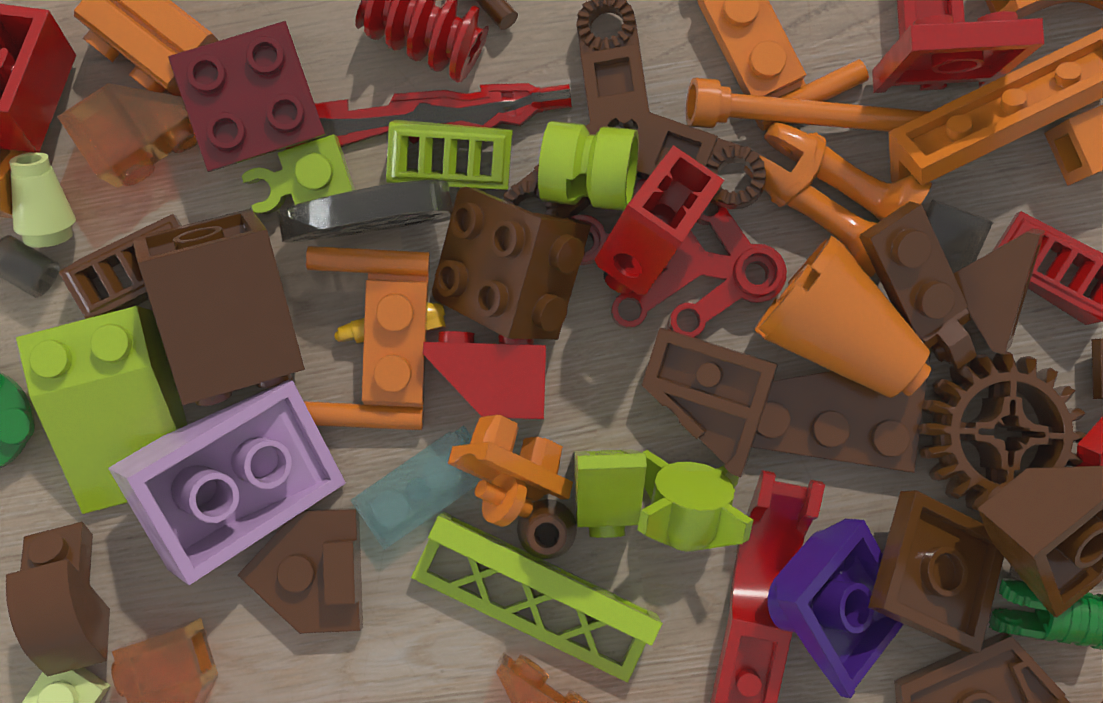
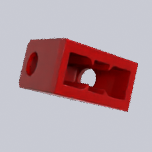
(641, 241)

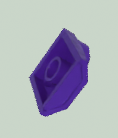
(826, 602)

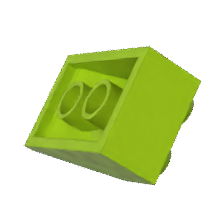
(101, 396)

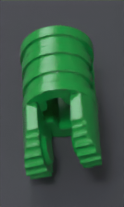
(1077, 625)

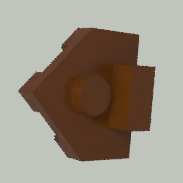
(312, 571)

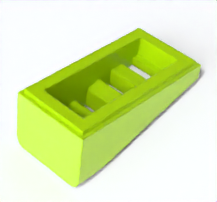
(398, 154)

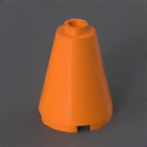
(846, 324)

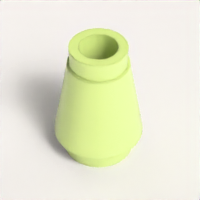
(38, 202)

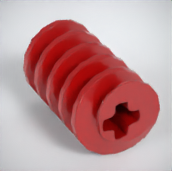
(426, 32)

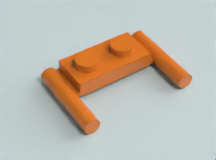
(764, 56)
(392, 337)

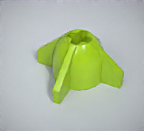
(691, 506)

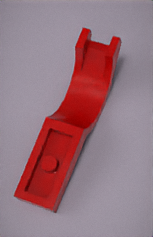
(753, 646)

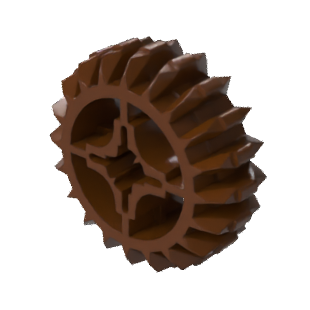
(1002, 409)

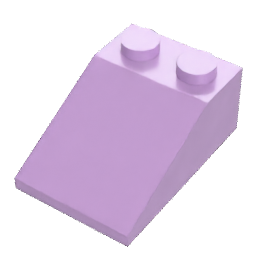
(228, 479)

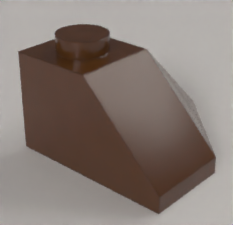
(1050, 531)

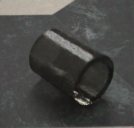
(26, 267)

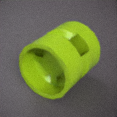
(588, 165)

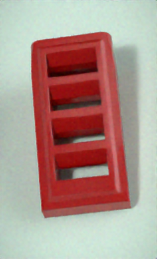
(1068, 251)

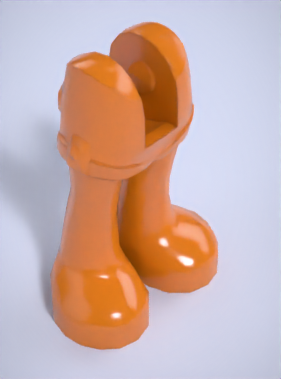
(820, 161)

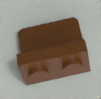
(509, 265)

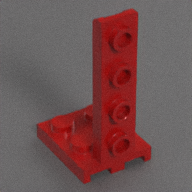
(943, 48)

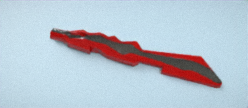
(489, 108)

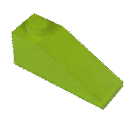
(608, 490)

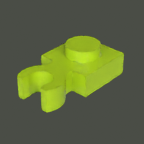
(307, 174)

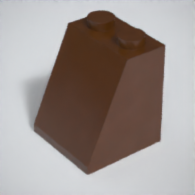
(219, 306)

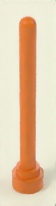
(713, 104)

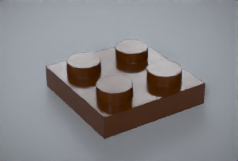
(937, 572)

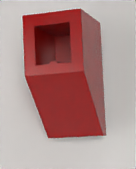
(493, 377)

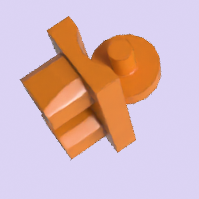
(509, 479)

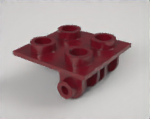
(246, 96)

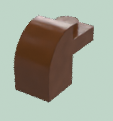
(52, 604)

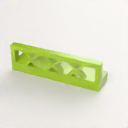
(545, 578)

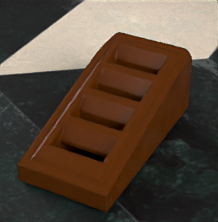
(100, 263)

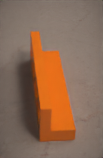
(999, 112)

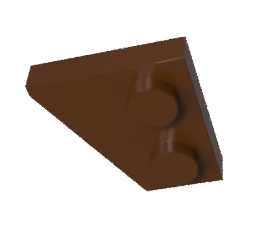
(712, 392)

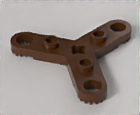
(619, 97)

